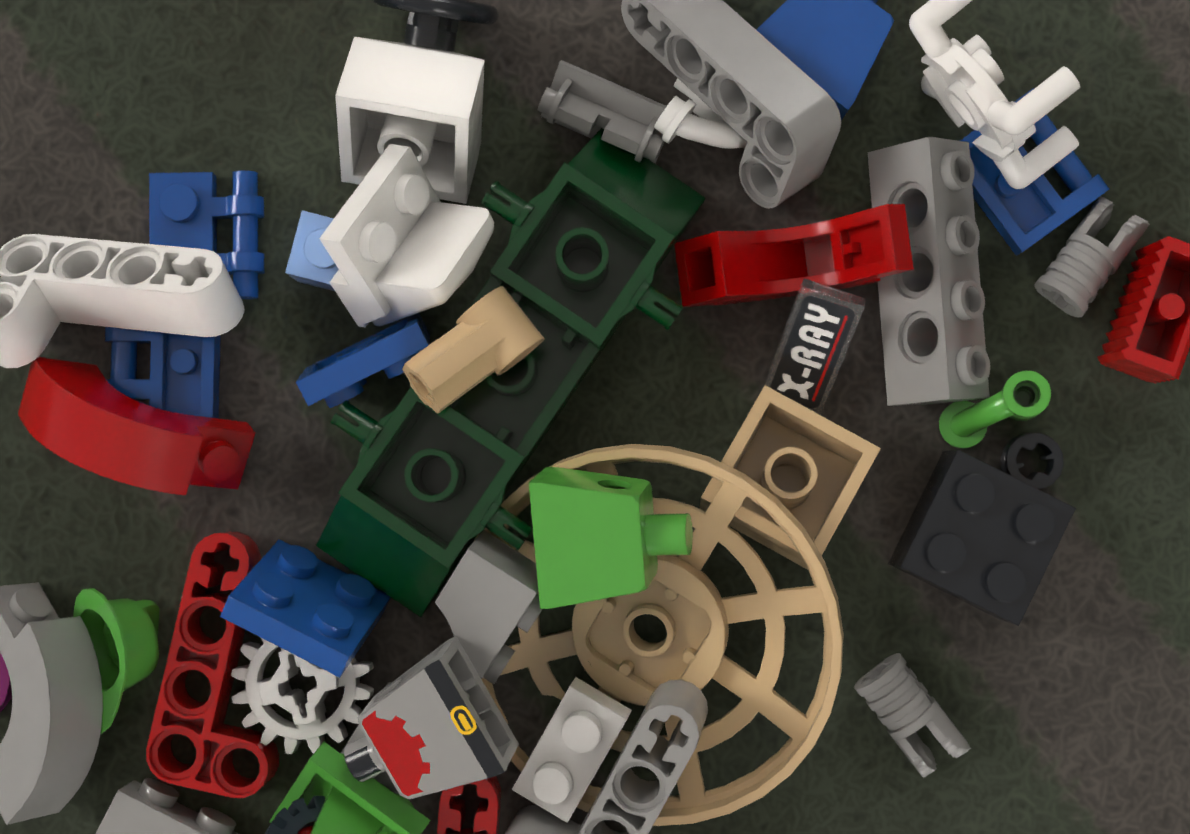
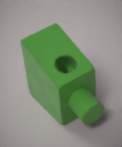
(598, 535)

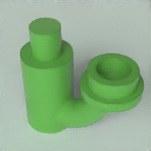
(1021, 398)

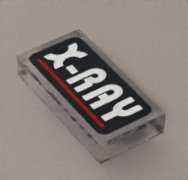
(814, 344)

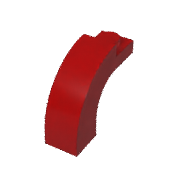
(773, 262)
(112, 435)

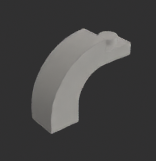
(53, 705)

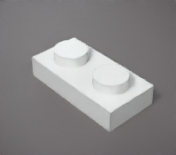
(571, 749)

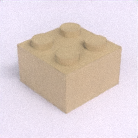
(803, 463)

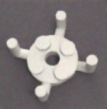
(966, 87)

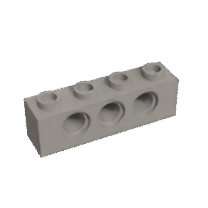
(936, 311)

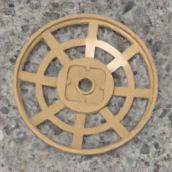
(696, 633)

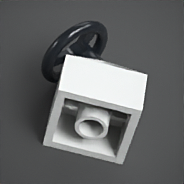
(416, 97)

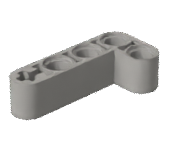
(749, 85)
(624, 794)

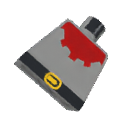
(433, 728)

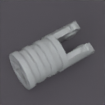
(1087, 263)
(905, 708)

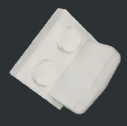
(400, 243)

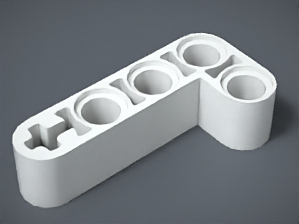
(108, 286)

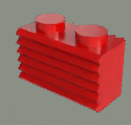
(1154, 319)

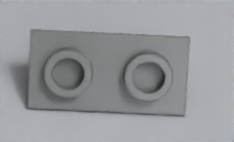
(591, 103)

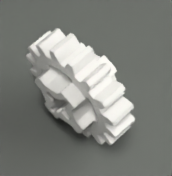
(307, 712)

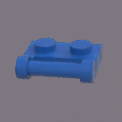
(1036, 210)

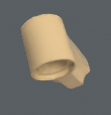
(486, 340)

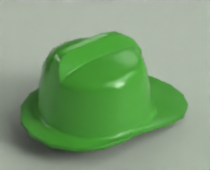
(124, 643)

